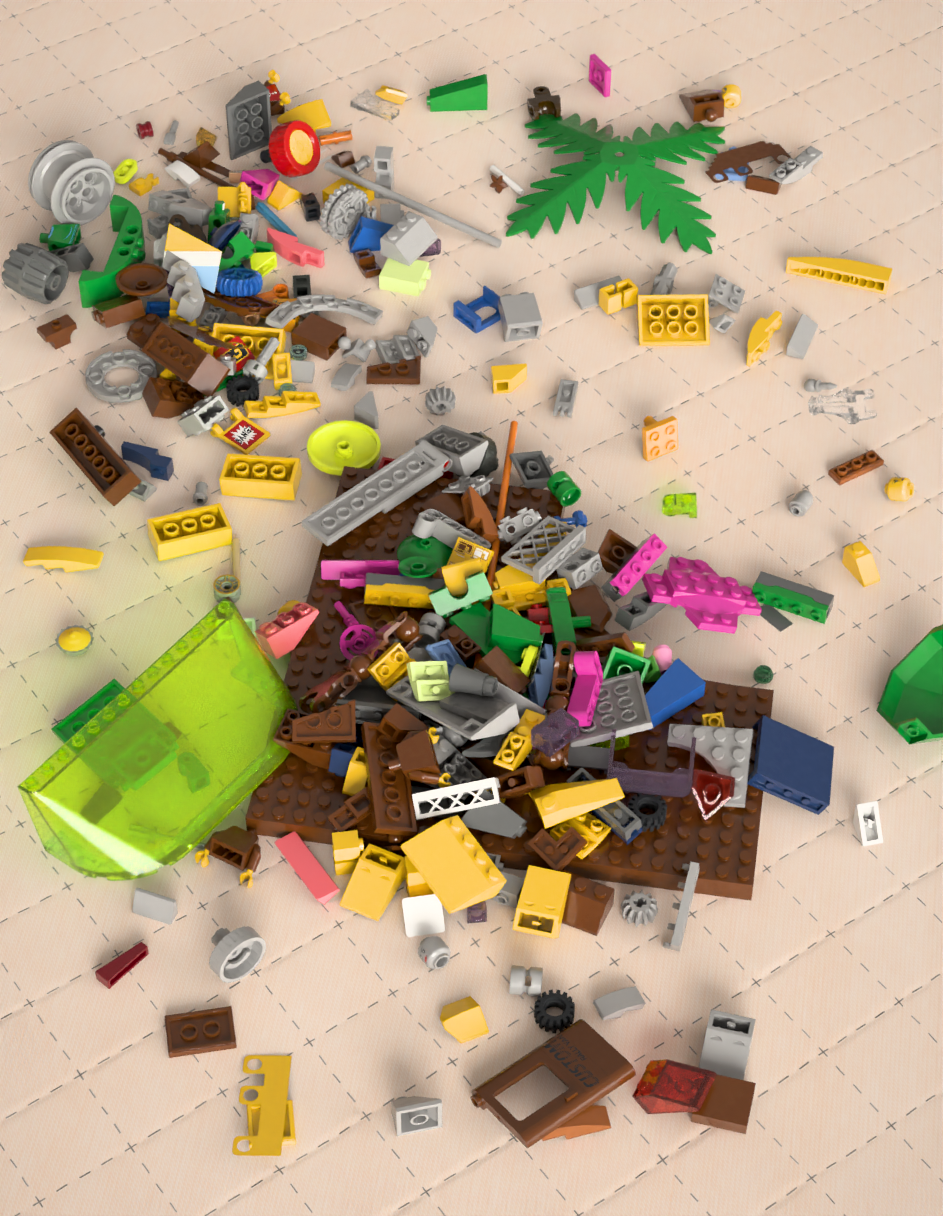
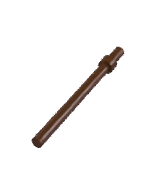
(172, 157)

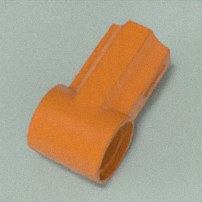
(279, 291)

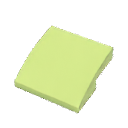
(429, 680)

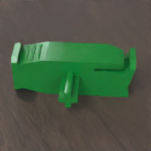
(561, 619)

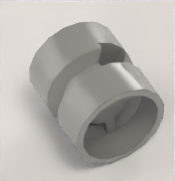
(431, 627)
(518, 978)

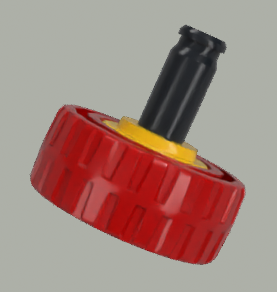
(293, 149)

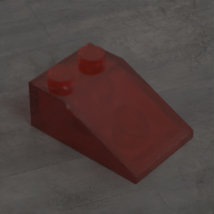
(673, 1087)

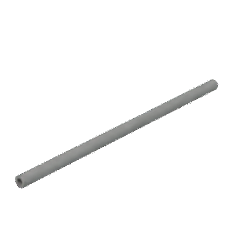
(413, 204)

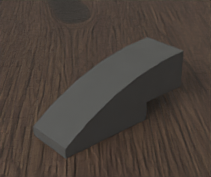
(638, 611)

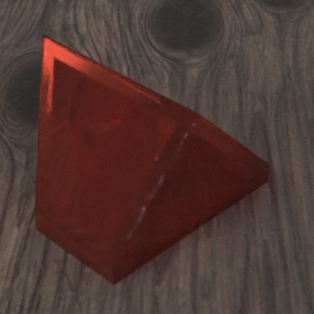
(711, 791)

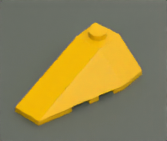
(568, 800)

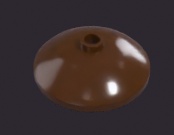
(141, 279)

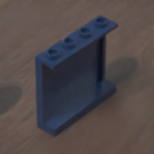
(792, 765)

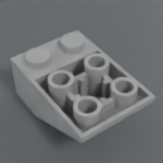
(455, 764)
(727, 1044)

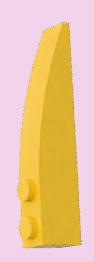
(842, 272)

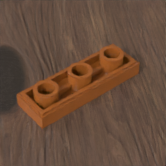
(855, 467)

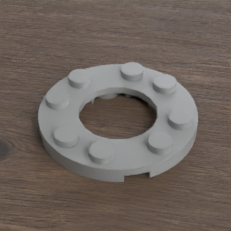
(128, 358)

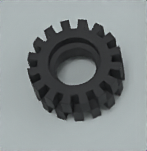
(242, 383)
(651, 802)
(554, 1000)

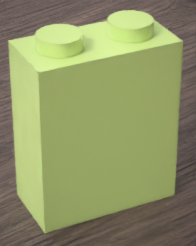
(404, 278)

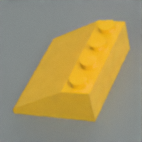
(672, 320)
(253, 337)
(454, 864)

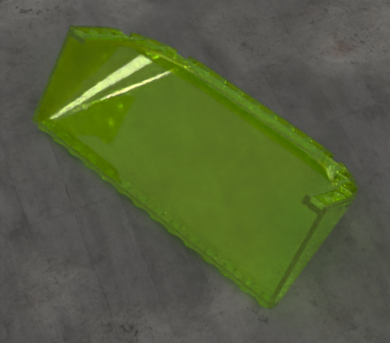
(164, 755)

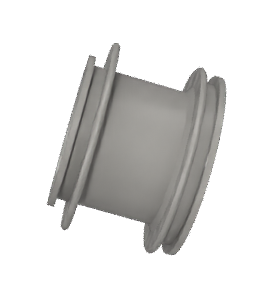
(71, 182)

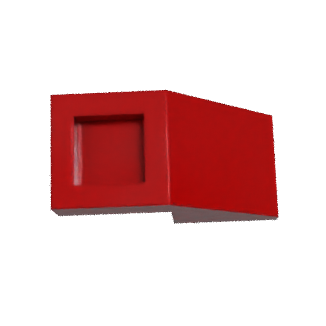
(539, 616)

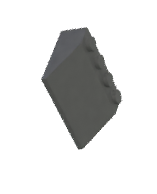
(248, 120)

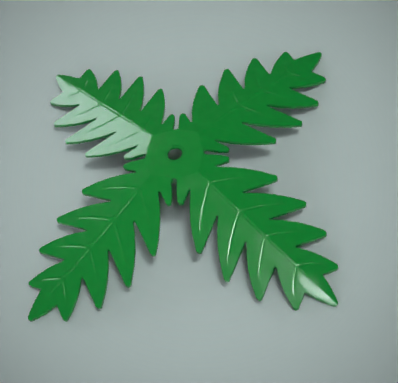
(640, 176)

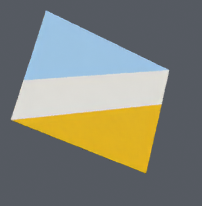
(197, 253)

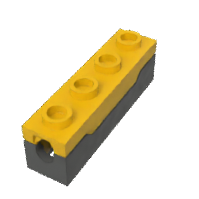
(400, 590)

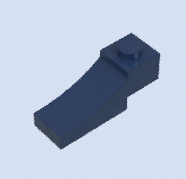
(149, 458)

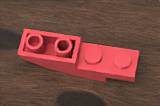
(297, 253)

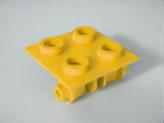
(236, 199)

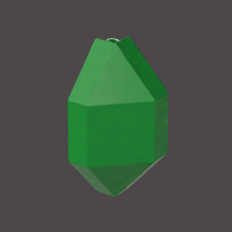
(915, 692)

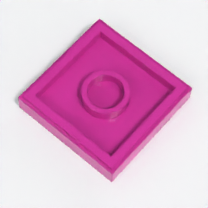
(599, 75)

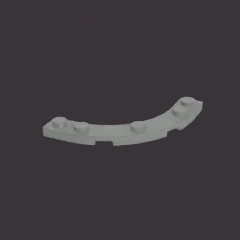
(288, 310)

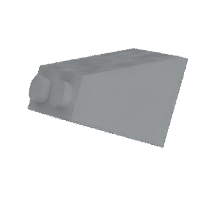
(520, 317)

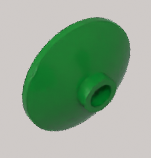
(418, 567)

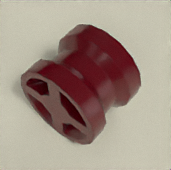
(144, 130)

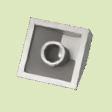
(416, 1114)

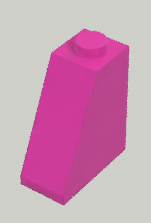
(261, 182)

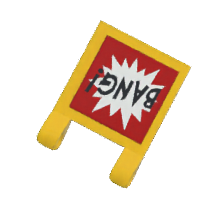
(242, 434)

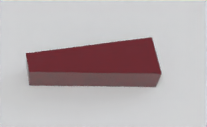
(120, 966)

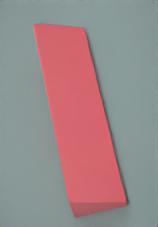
(307, 867)

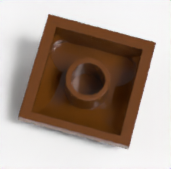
(142, 328)

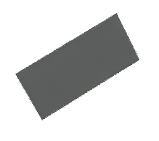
(774, 617)

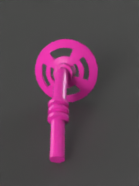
(358, 639)

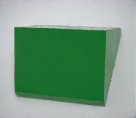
(623, 662)

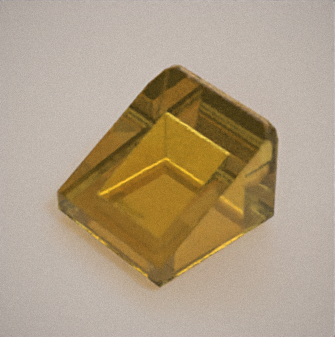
(204, 135)

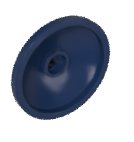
(223, 234)

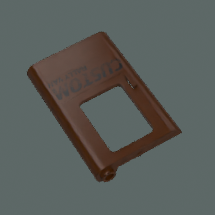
(578, 1060)

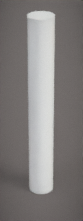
(507, 180)

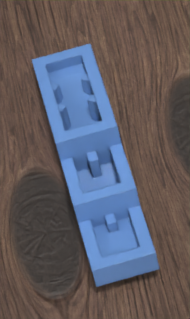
(542, 680)

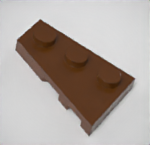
(398, 373)
(329, 726)

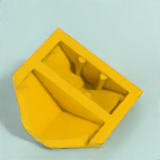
(391, 94)
(464, 1019)

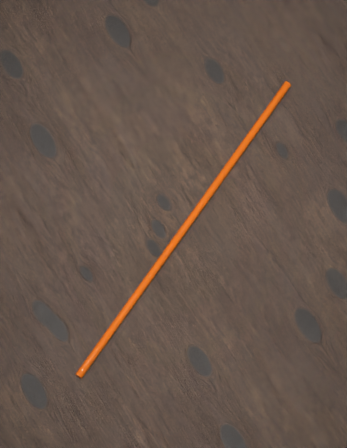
(500, 513)

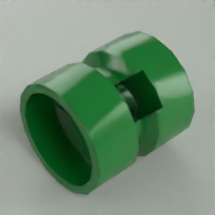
(564, 488)

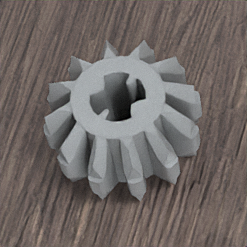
(440, 400)
(639, 908)

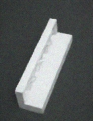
(451, 792)

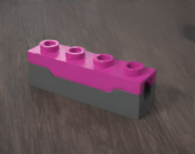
(634, 567)

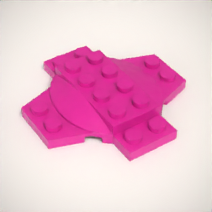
(708, 599)

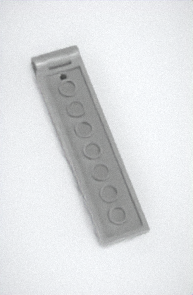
(378, 492)

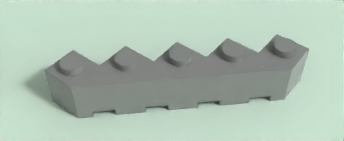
(185, 283)

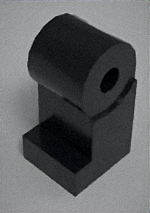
(310, 207)

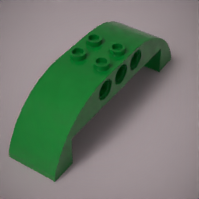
(127, 250)

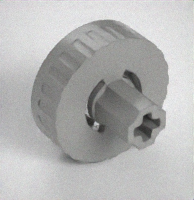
(236, 953)

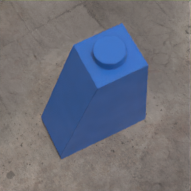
(368, 235)

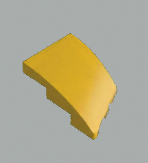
(312, 113)

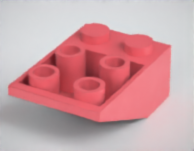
(286, 630)

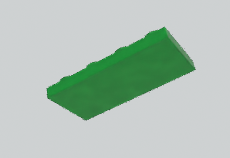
(475, 624)

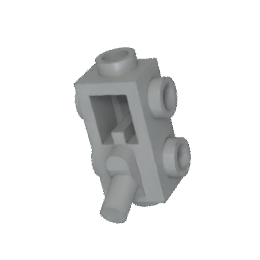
(522, 524)

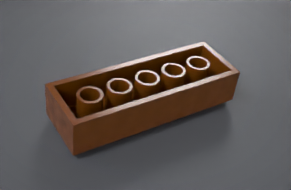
(95, 457)

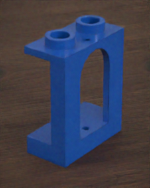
(467, 315)

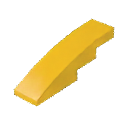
(286, 404)
(68, 558)

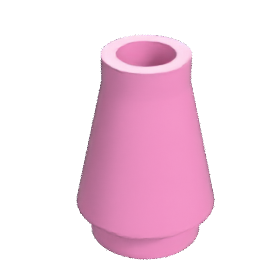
(663, 657)

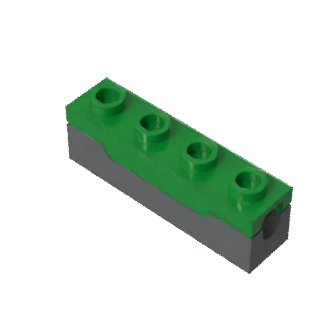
(793, 597)

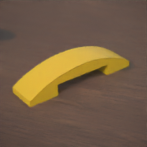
(524, 599)

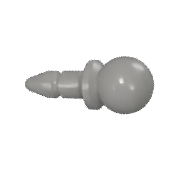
(812, 385)

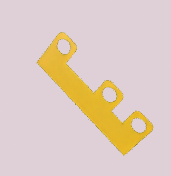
(273, 1103)

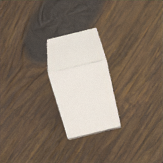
(867, 823)

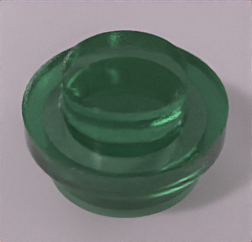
(763, 674)

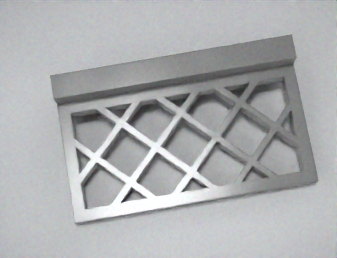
(556, 554)

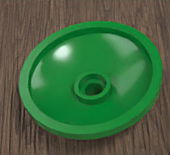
(424, 547)

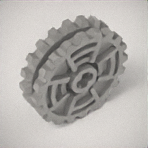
(343, 211)

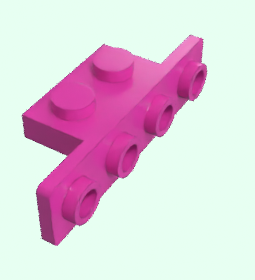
(353, 572)

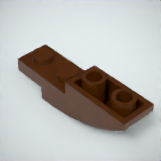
(353, 811)

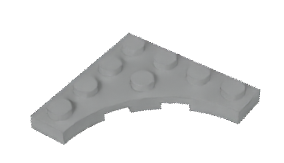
(723, 749)

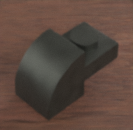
(301, 285)

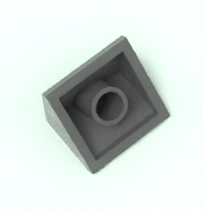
(532, 468)

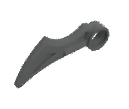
(487, 746)

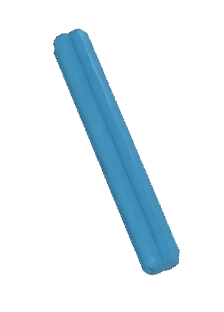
(277, 223)

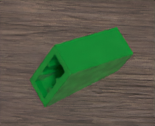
(512, 631)

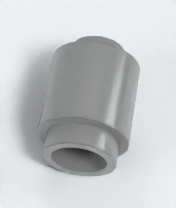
(801, 503)

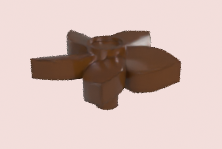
(497, 183)

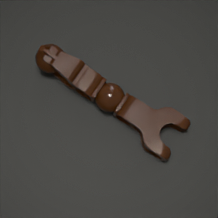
(333, 688)
(558, 699)

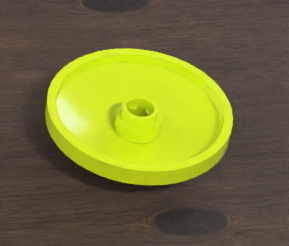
(343, 445)

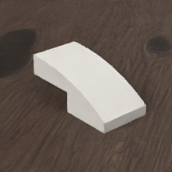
(184, 173)

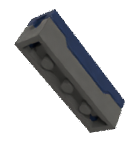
(615, 814)

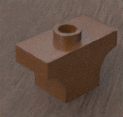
(57, 331)

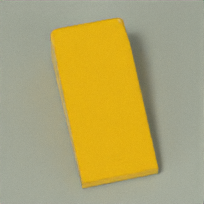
(281, 369)

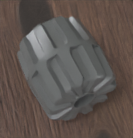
(35, 273)

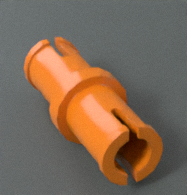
(335, 137)

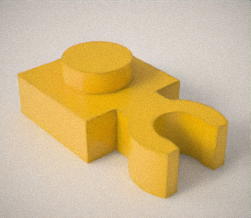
(143, 185)

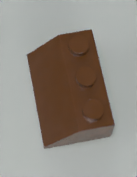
(587, 904)

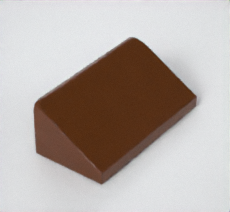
(763, 184)

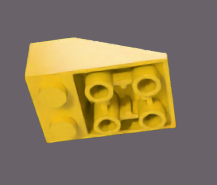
(374, 882)
(542, 902)

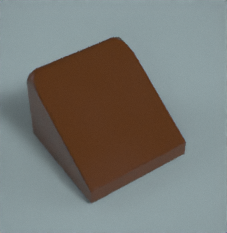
(343, 159)

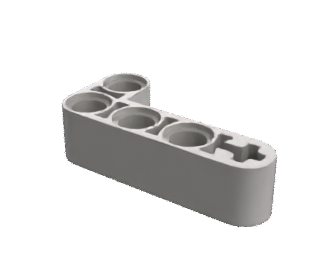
(444, 529)

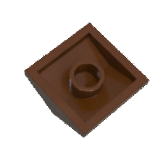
(614, 551)

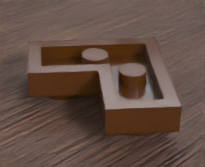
(558, 852)

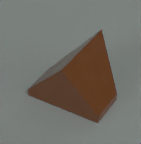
(201, 155)

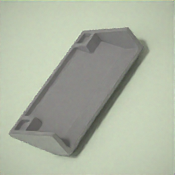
(469, 728)

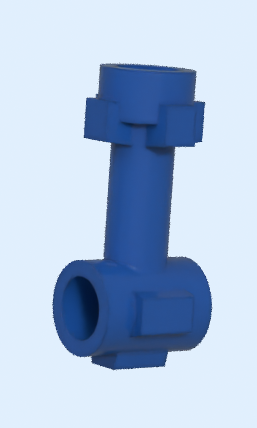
(577, 519)

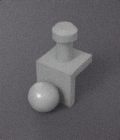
(356, 348)

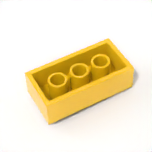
(260, 476)
(189, 531)

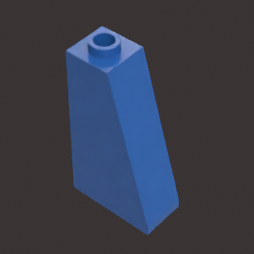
(673, 692)

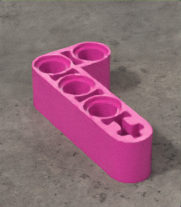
(586, 686)

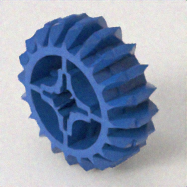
(239, 282)

